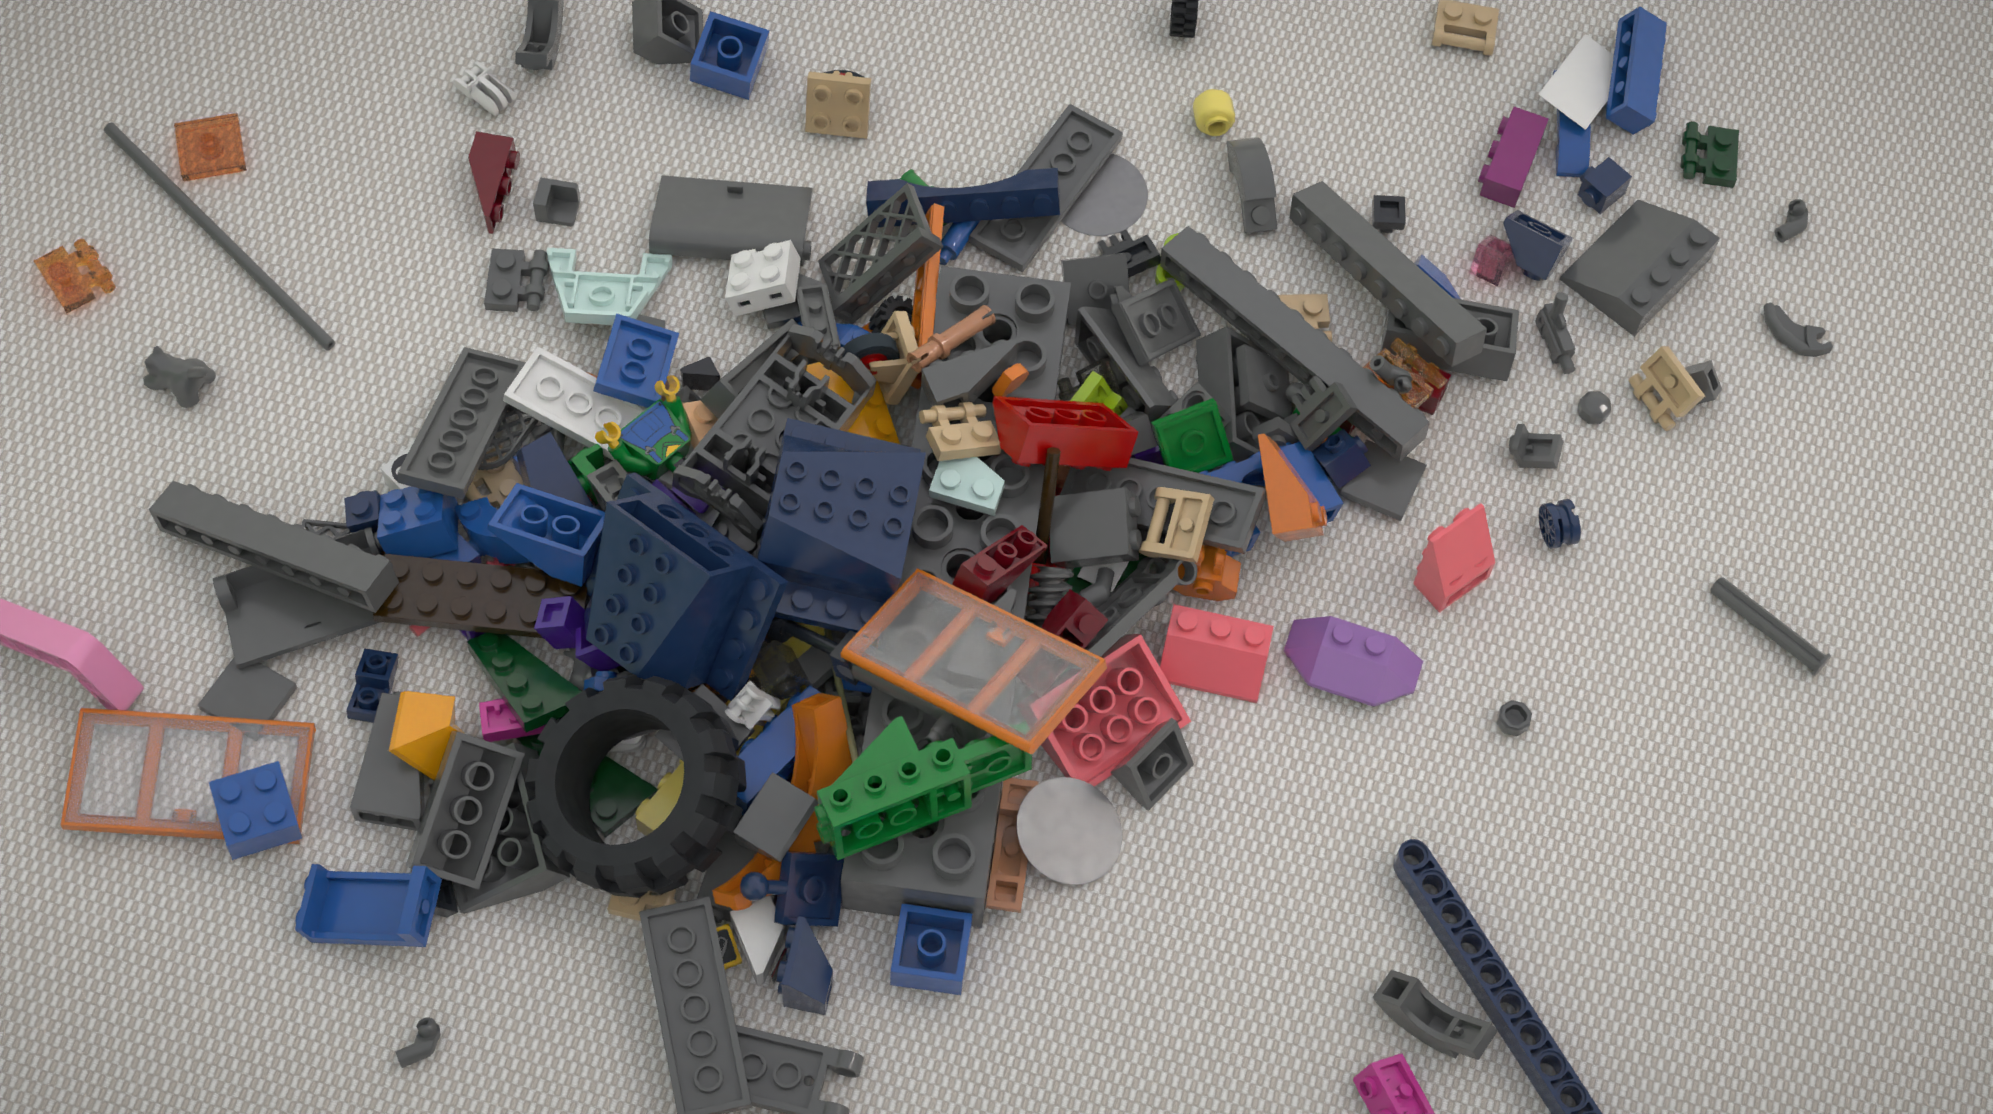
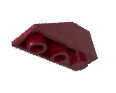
(491, 166)
(999, 564)
(1074, 620)

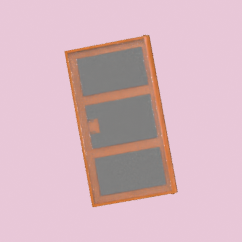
(974, 660)
(155, 769)

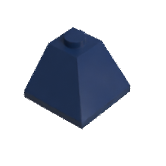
(1535, 245)

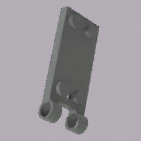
(1136, 597)
(779, 1066)

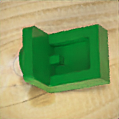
(586, 462)

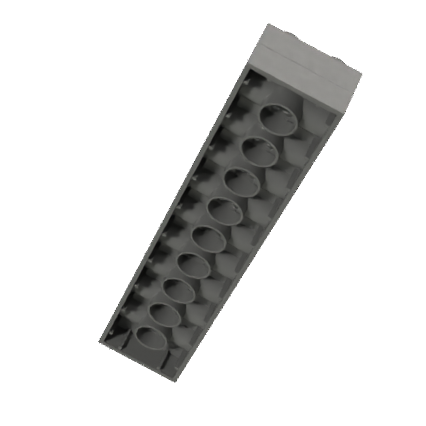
(955, 862)

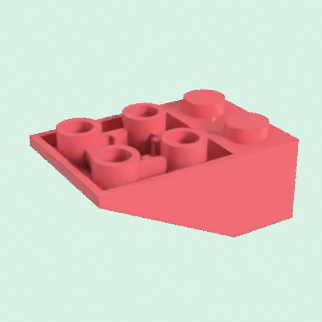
(1456, 558)

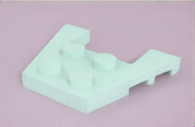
(599, 296)

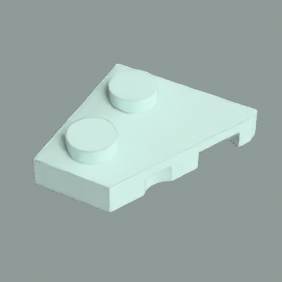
(967, 484)

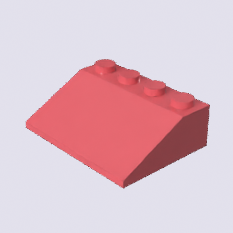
(1114, 713)

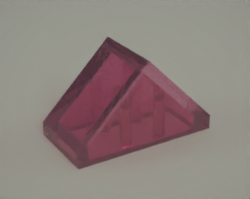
(1492, 259)

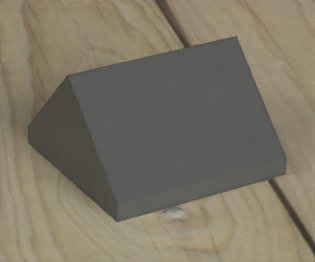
(1155, 764)
(774, 818)

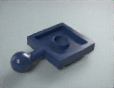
(806, 888)

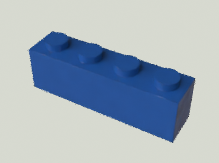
(1636, 70)
(770, 751)

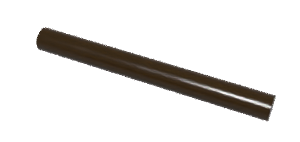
(1047, 499)

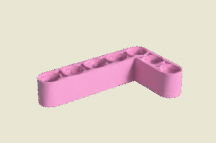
(71, 651)

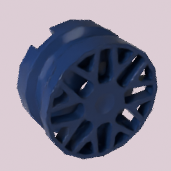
(1559, 523)

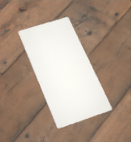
(1581, 82)

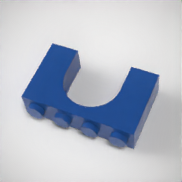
(1306, 465)

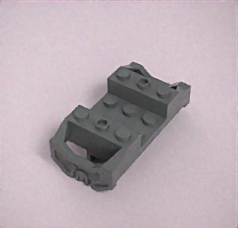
(747, 438)

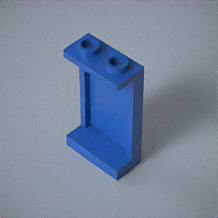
(368, 907)

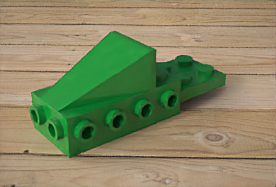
(896, 775)

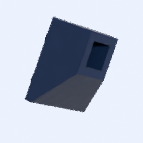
(806, 975)

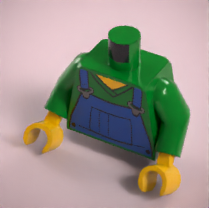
(655, 438)

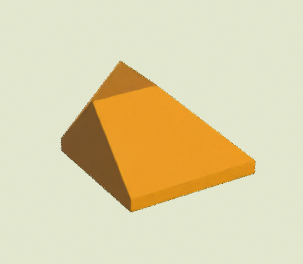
(423, 730)

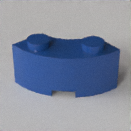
(475, 519)

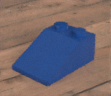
(550, 532)

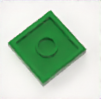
(1193, 438)

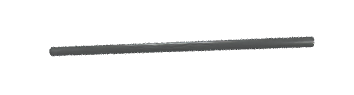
(219, 236)

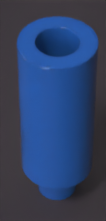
(955, 240)

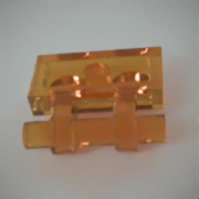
(65, 279)
(1427, 372)

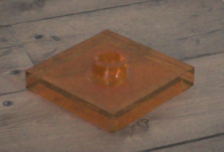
(210, 147)

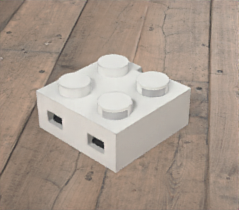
(762, 278)

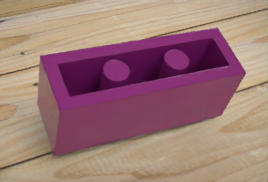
(1512, 156)

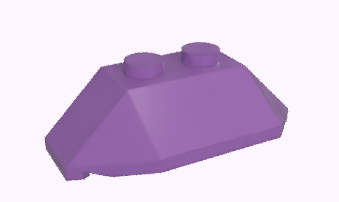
(1352, 660)

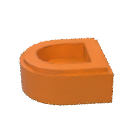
(1010, 380)

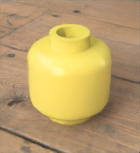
(1213, 112)

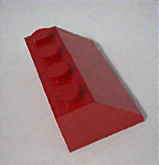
(1081, 430)

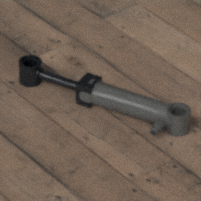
(784, 629)

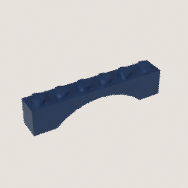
(1020, 196)

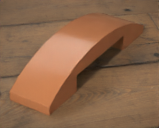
(1009, 860)

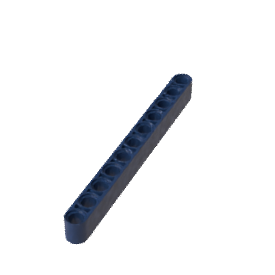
(1491, 995)

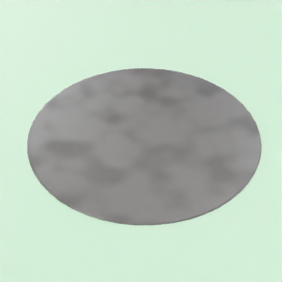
(1110, 200)
(1069, 830)

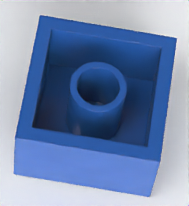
(729, 55)
(417, 523)
(255, 810)
(931, 949)

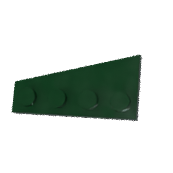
(522, 680)
(613, 792)

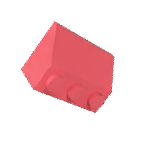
(1215, 653)

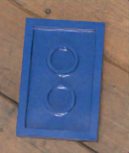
(635, 360)

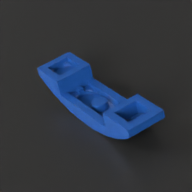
(1572, 148)

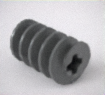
(1048, 592)

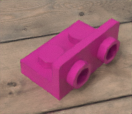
(499, 722)
(1391, 1088)

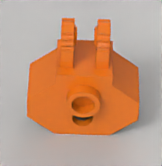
(1215, 578)

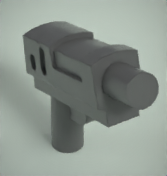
(1553, 329)

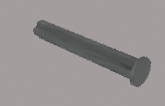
(1770, 625)

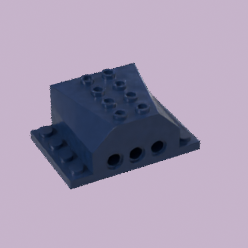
(839, 523)
(676, 594)

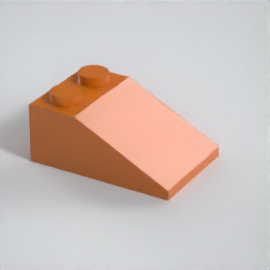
(1291, 504)

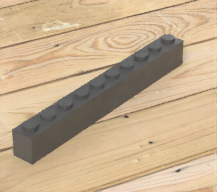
(1292, 340)

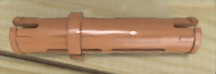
(941, 344)

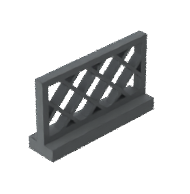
(887, 269)

